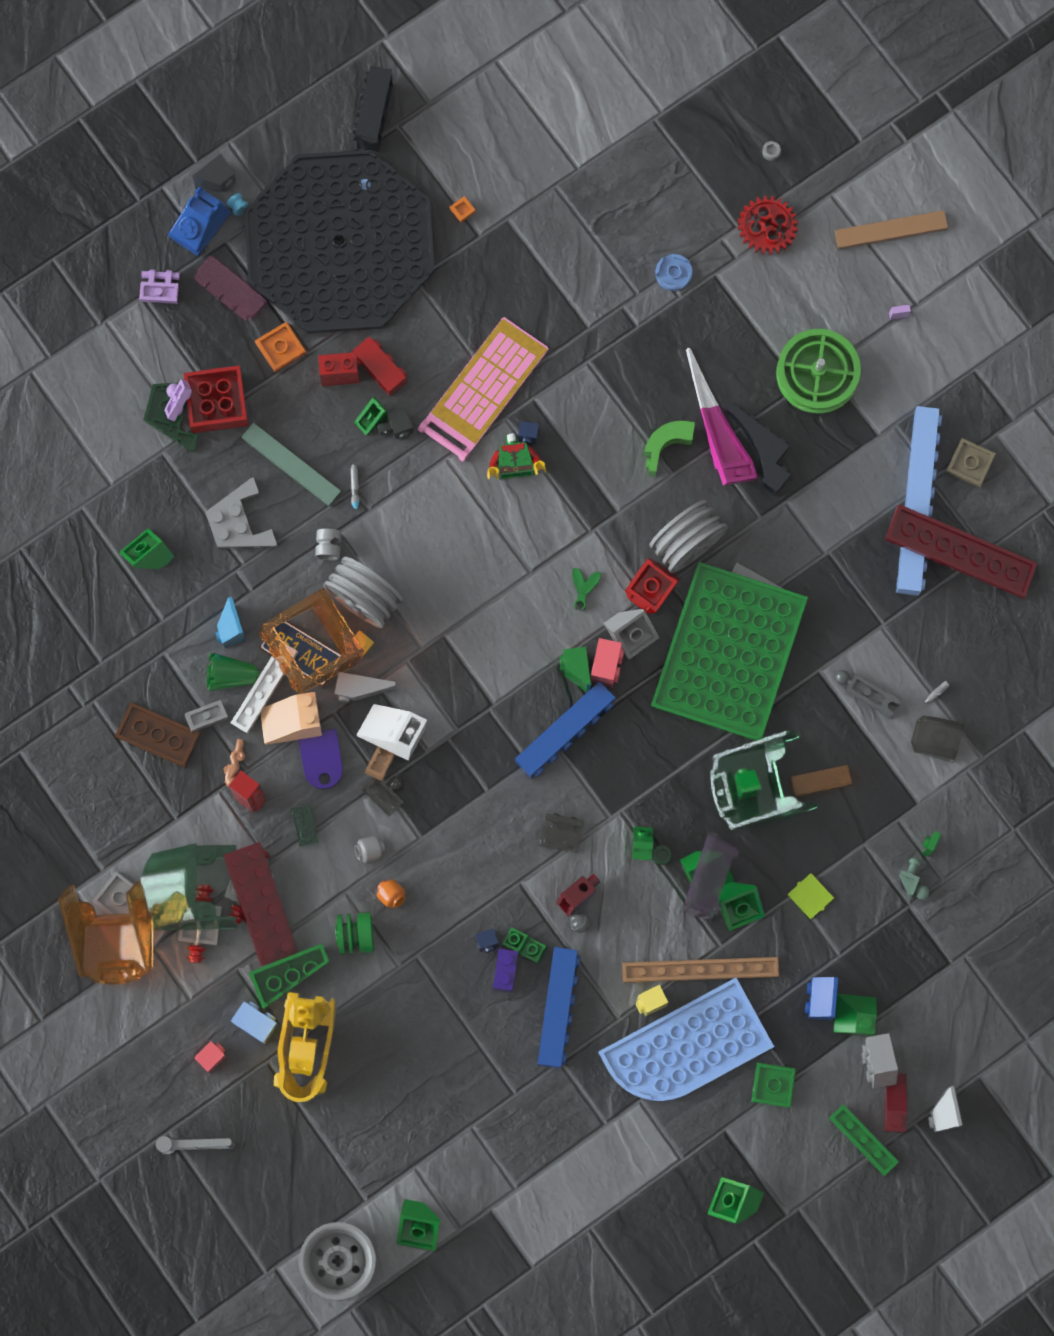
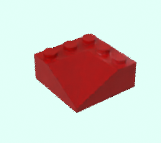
(216, 399)

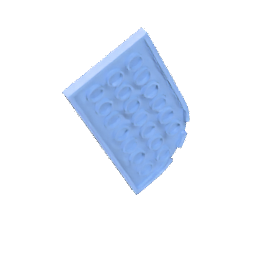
(688, 1046)

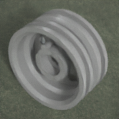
(688, 536)
(363, 592)
(322, 1239)

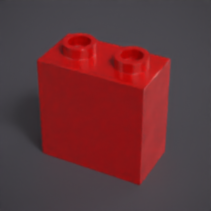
(338, 369)

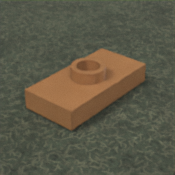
(379, 763)

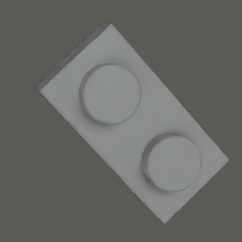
(206, 716)

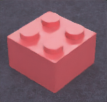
(606, 661)

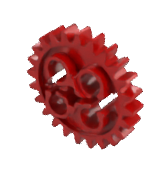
(760, 239)

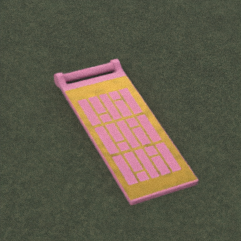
(484, 387)

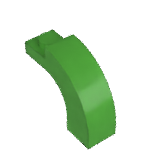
(671, 433)

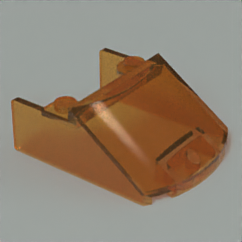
(113, 945)

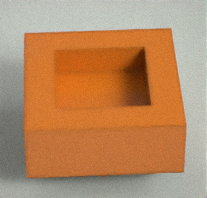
(462, 209)

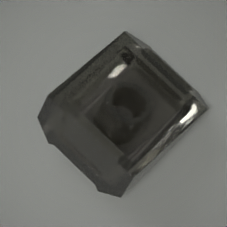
(937, 737)

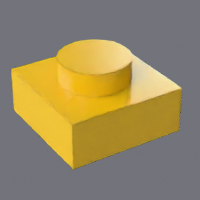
(365, 642)

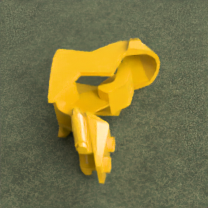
(307, 1015)

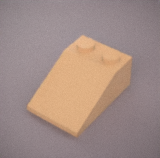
(291, 719)

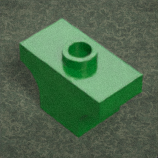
(642, 843)

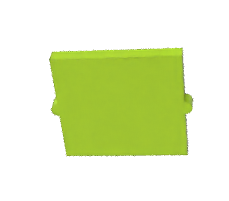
(810, 896)

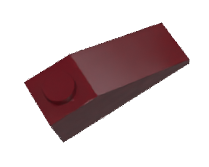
(896, 1106)

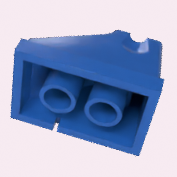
(199, 221)

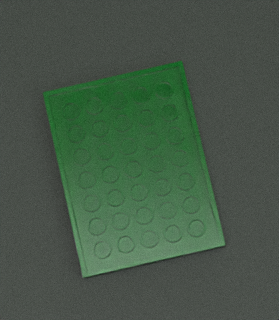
(729, 651)

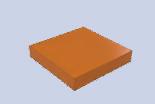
(280, 347)

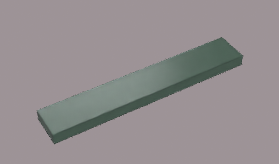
(291, 464)

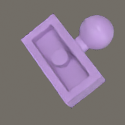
(178, 395)

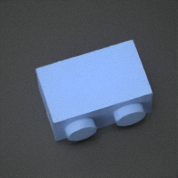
(255, 1022)

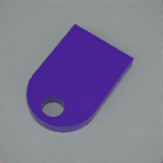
(321, 757)

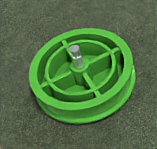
(818, 371)

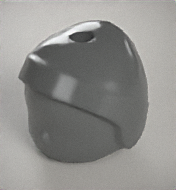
(580, 922)

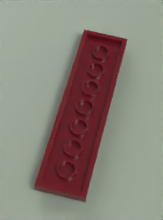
(961, 551)

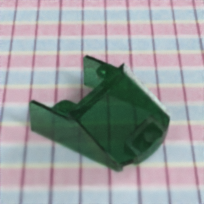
(770, 803)
(171, 888)

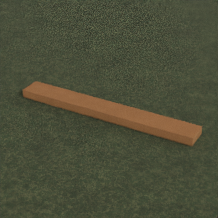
(700, 969)

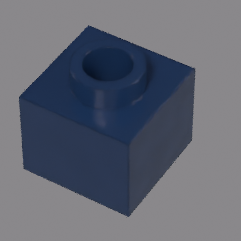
(528, 432)
(487, 940)

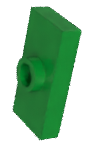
(930, 843)

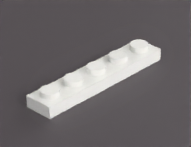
(260, 694)

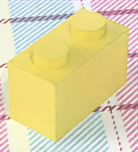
(651, 1001)

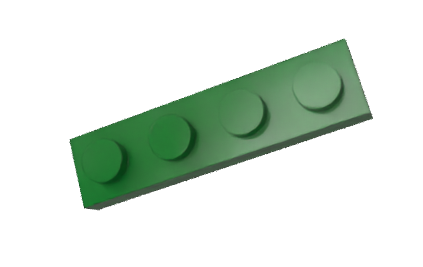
(863, 1140)

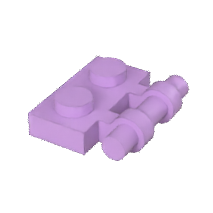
(159, 292)

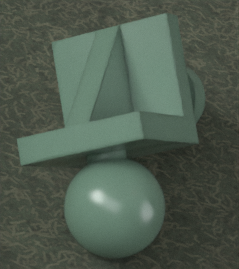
(910, 881)

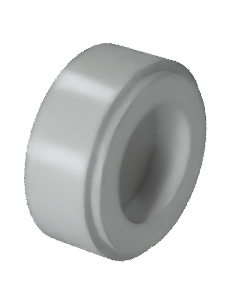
(771, 151)

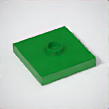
(773, 1085)

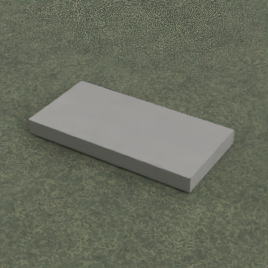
(113, 900)

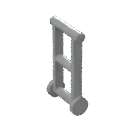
(169, 1146)

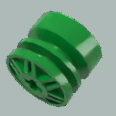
(355, 933)

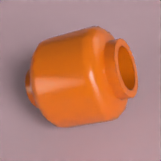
(391, 893)

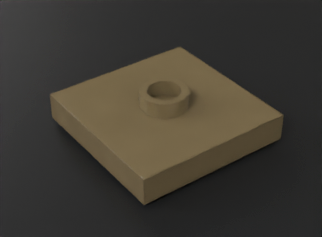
(970, 462)

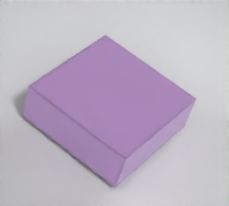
(899, 312)

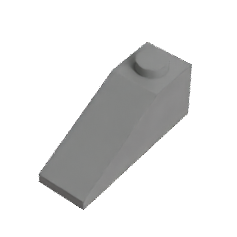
(357, 687)

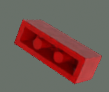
(380, 366)

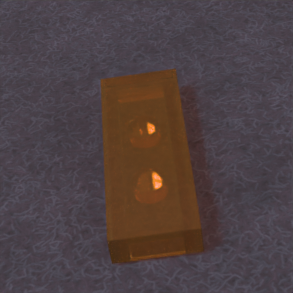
(821, 780)

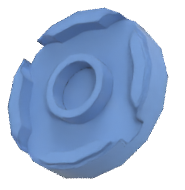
(674, 272)

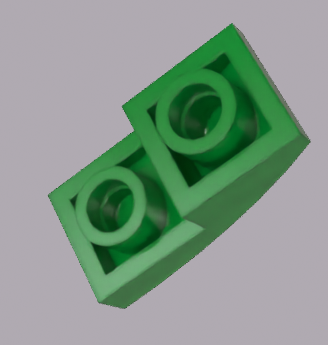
(524, 945)

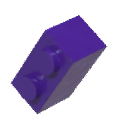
(505, 970)

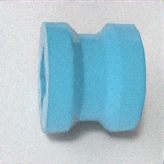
(237, 204)

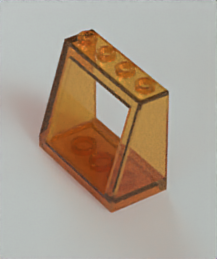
(337, 630)

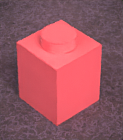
(211, 1056)

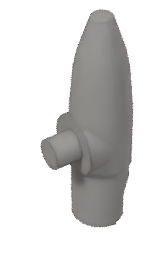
(937, 692)

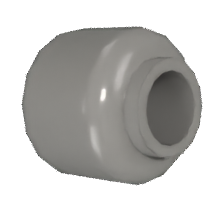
(369, 849)

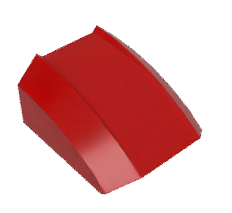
(651, 586)

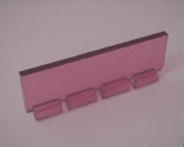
(228, 284)

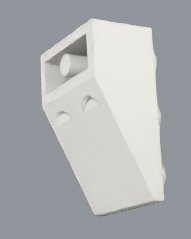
(393, 730)

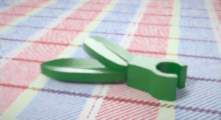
(584, 588)

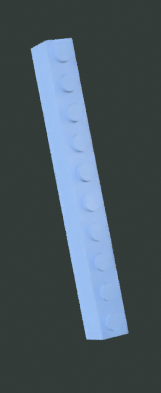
(919, 492)

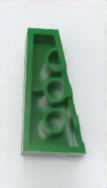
(283, 975)

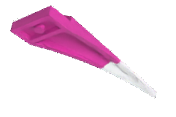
(727, 451)

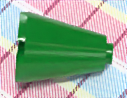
(229, 673)

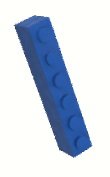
(565, 729)
(557, 1008)

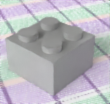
(880, 1061)

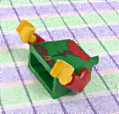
(514, 460)

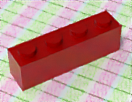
(247, 792)

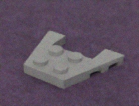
(230, 522)

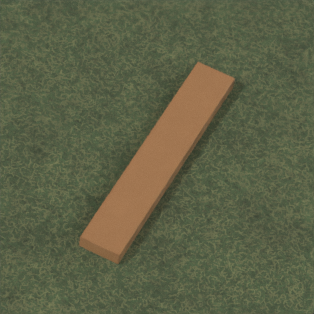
(891, 229)

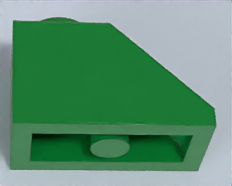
(747, 783)

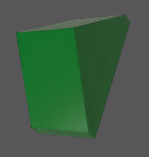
(371, 416)

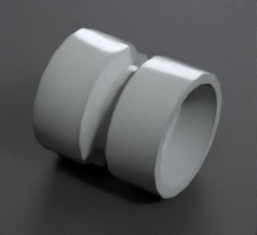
(328, 544)

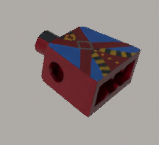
(577, 894)

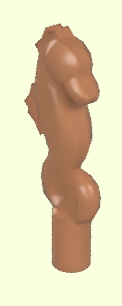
(235, 757)

